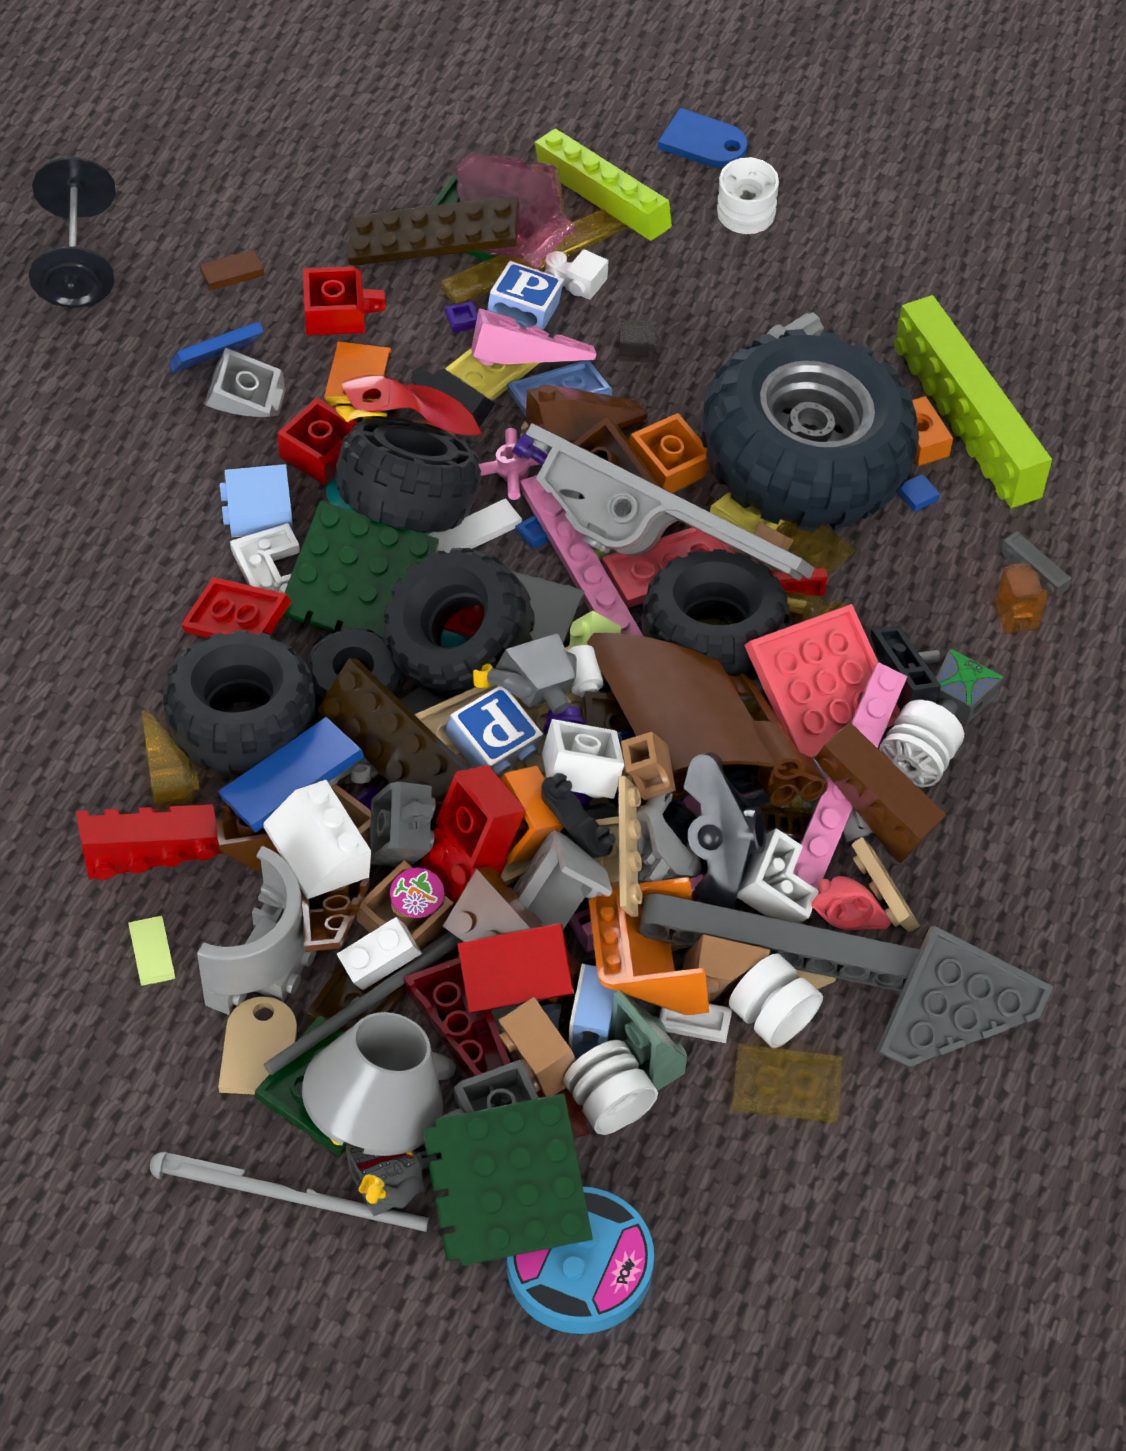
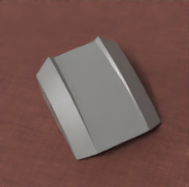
(246, 386)

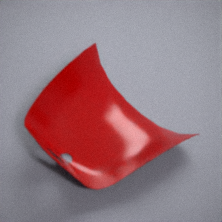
(431, 403)

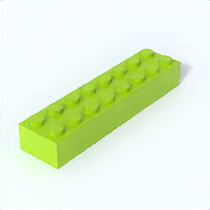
(972, 402)

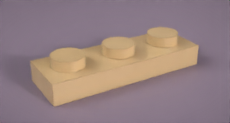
(883, 886)

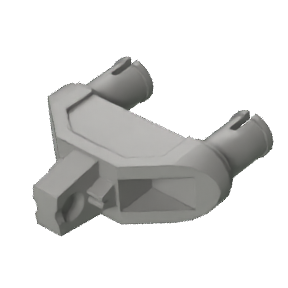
(659, 847)

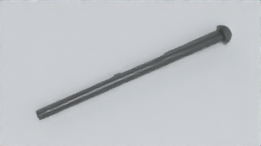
(358, 1005)

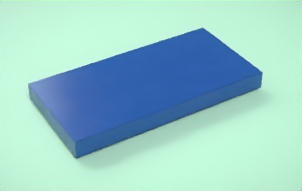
(306, 760)

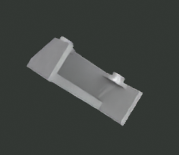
(560, 880)

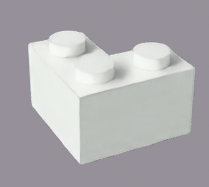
(771, 882)

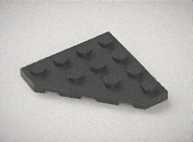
(957, 999)

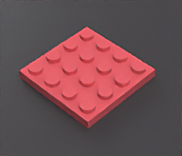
(815, 675)

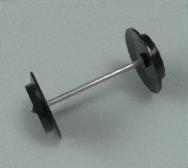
(72, 274)

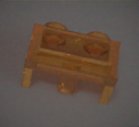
(1012, 603)

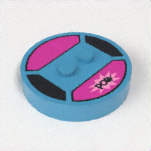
(593, 1281)

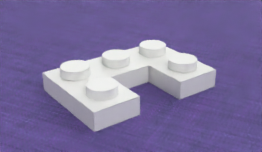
(259, 550)

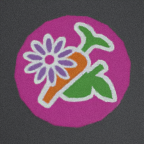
(417, 892)

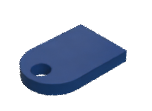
(703, 139)

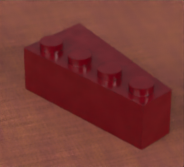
(443, 1002)

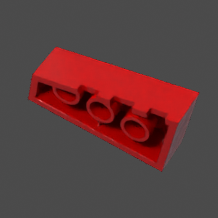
(146, 839)

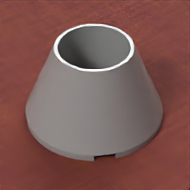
(375, 1086)

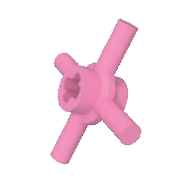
(509, 465)

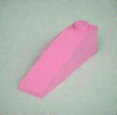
(505, 342)

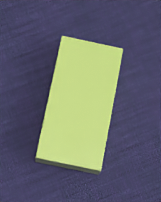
(151, 950)

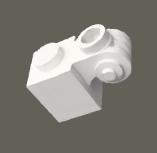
(580, 277)

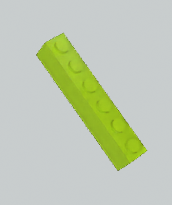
(605, 185)

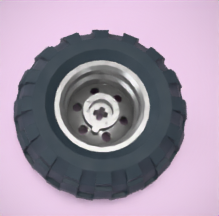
(809, 429)

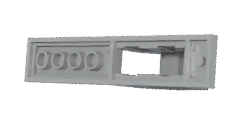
(614, 492)

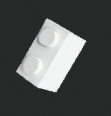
(379, 953)

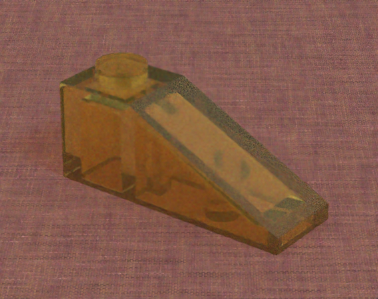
(168, 766)

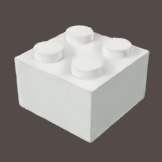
(586, 755)

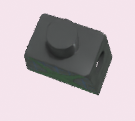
(966, 686)

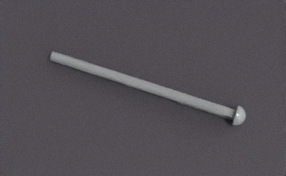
(233, 1178)

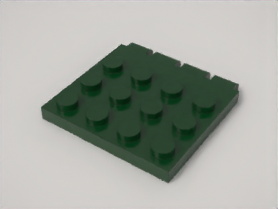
(351, 569)
(508, 1181)

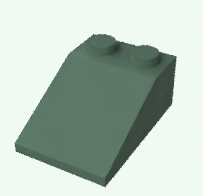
(647, 1041)

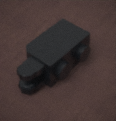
(450, 384)

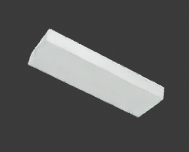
(479, 527)

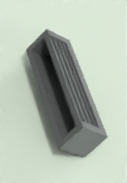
(1048, 573)

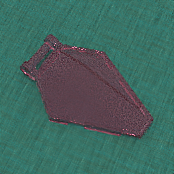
(540, 196)

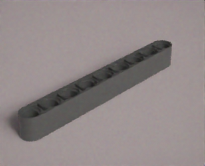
(801, 945)

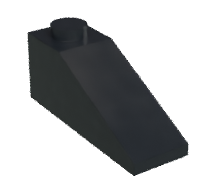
(899, 654)

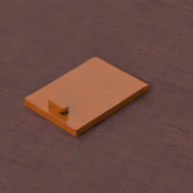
(354, 361)

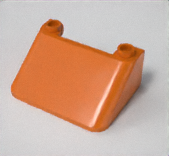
(641, 964)

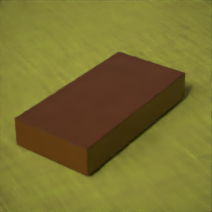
(231, 269)

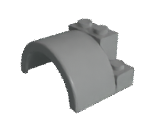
(273, 952)

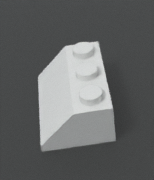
(319, 840)

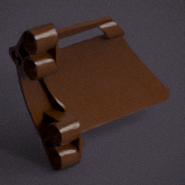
(700, 711)

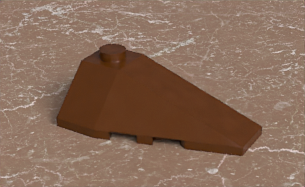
(574, 412)
(239, 839)
(331, 915)

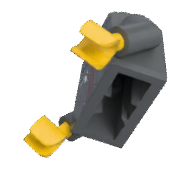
(387, 1179)

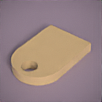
(253, 1043)

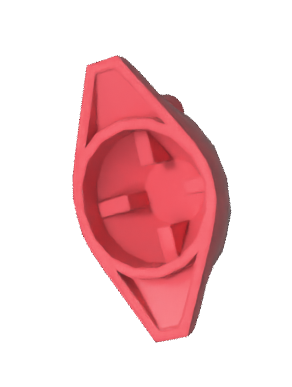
(849, 905)

